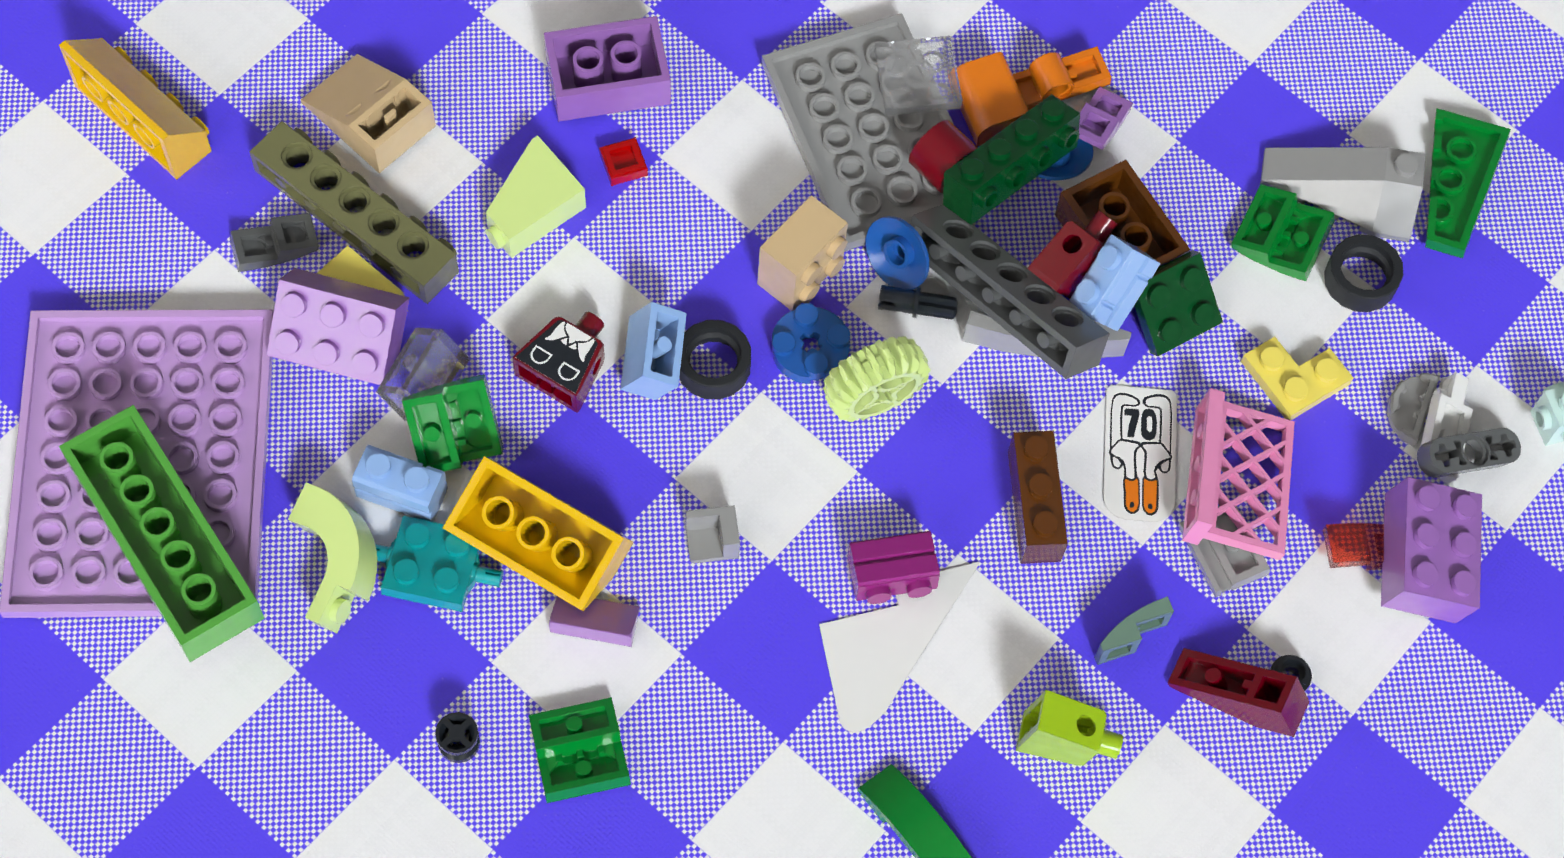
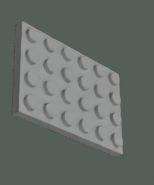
(841, 127)

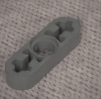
(1457, 460)

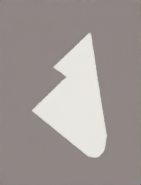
(878, 649)

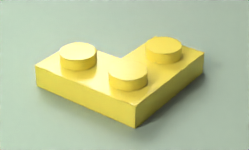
(1291, 386)

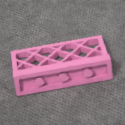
(1205, 476)

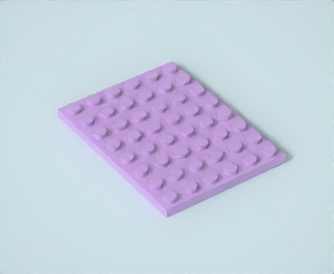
(204, 397)

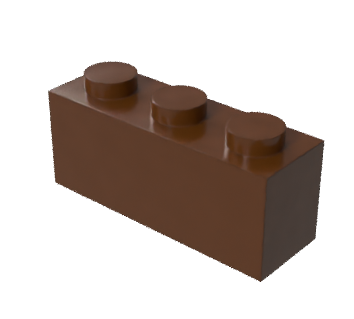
(1037, 497)

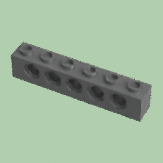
(1010, 293)

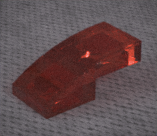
(1355, 545)

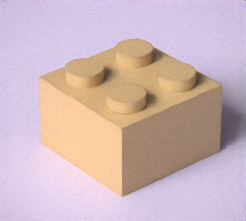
(802, 254)

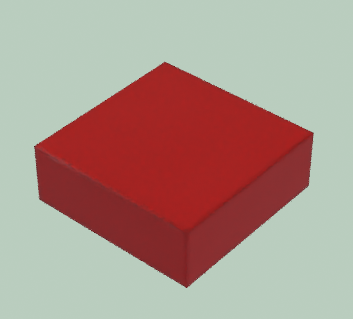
(623, 161)

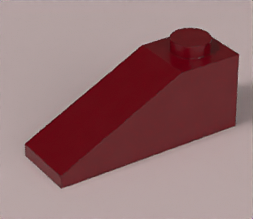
(1242, 690)

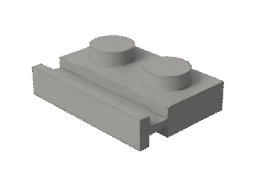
(1225, 565)

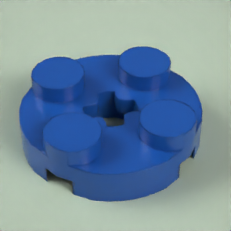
(808, 323)

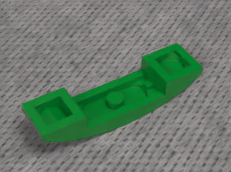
(911, 816)

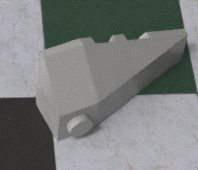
(1360, 184)

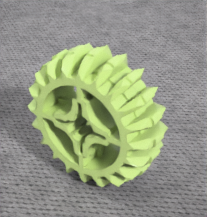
(876, 378)

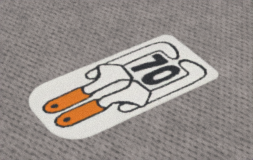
(1140, 453)

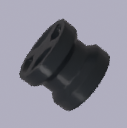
(453, 729)

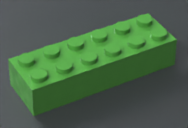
(162, 533)

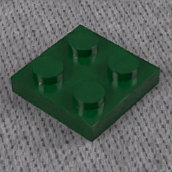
(1177, 304)

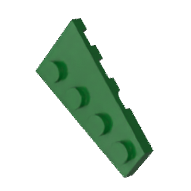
(1461, 174)

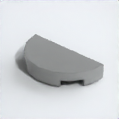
(1410, 405)

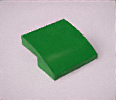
(1283, 232)
(453, 423)
(579, 750)

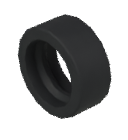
(1375, 250)
(715, 332)

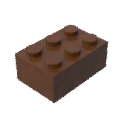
(1127, 202)

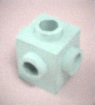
(1549, 414)

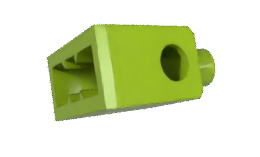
(1066, 731)

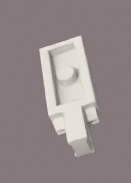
(1448, 414)

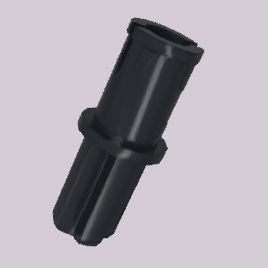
(917, 302)

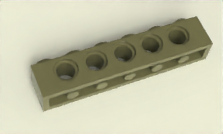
(421, 275)

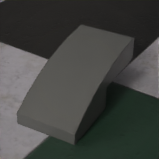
(274, 244)

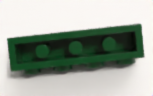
(1011, 159)

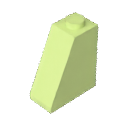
(533, 200)

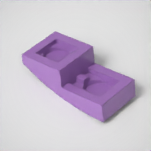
(1102, 117)

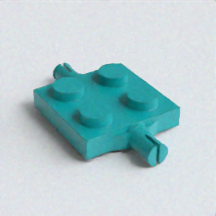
(432, 566)

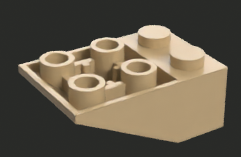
(372, 110)

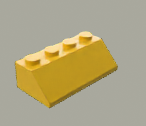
(136, 104)
(537, 534)

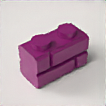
(893, 567)

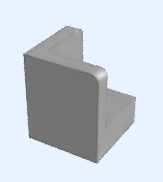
(712, 534)

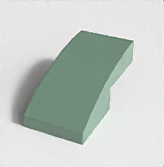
(1126, 635)

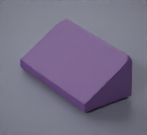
(599, 621)

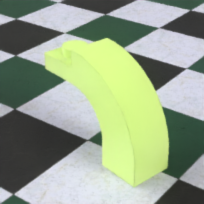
(350, 554)

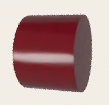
(938, 151)

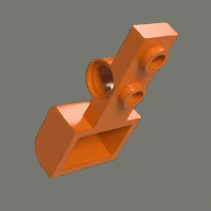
(998, 97)

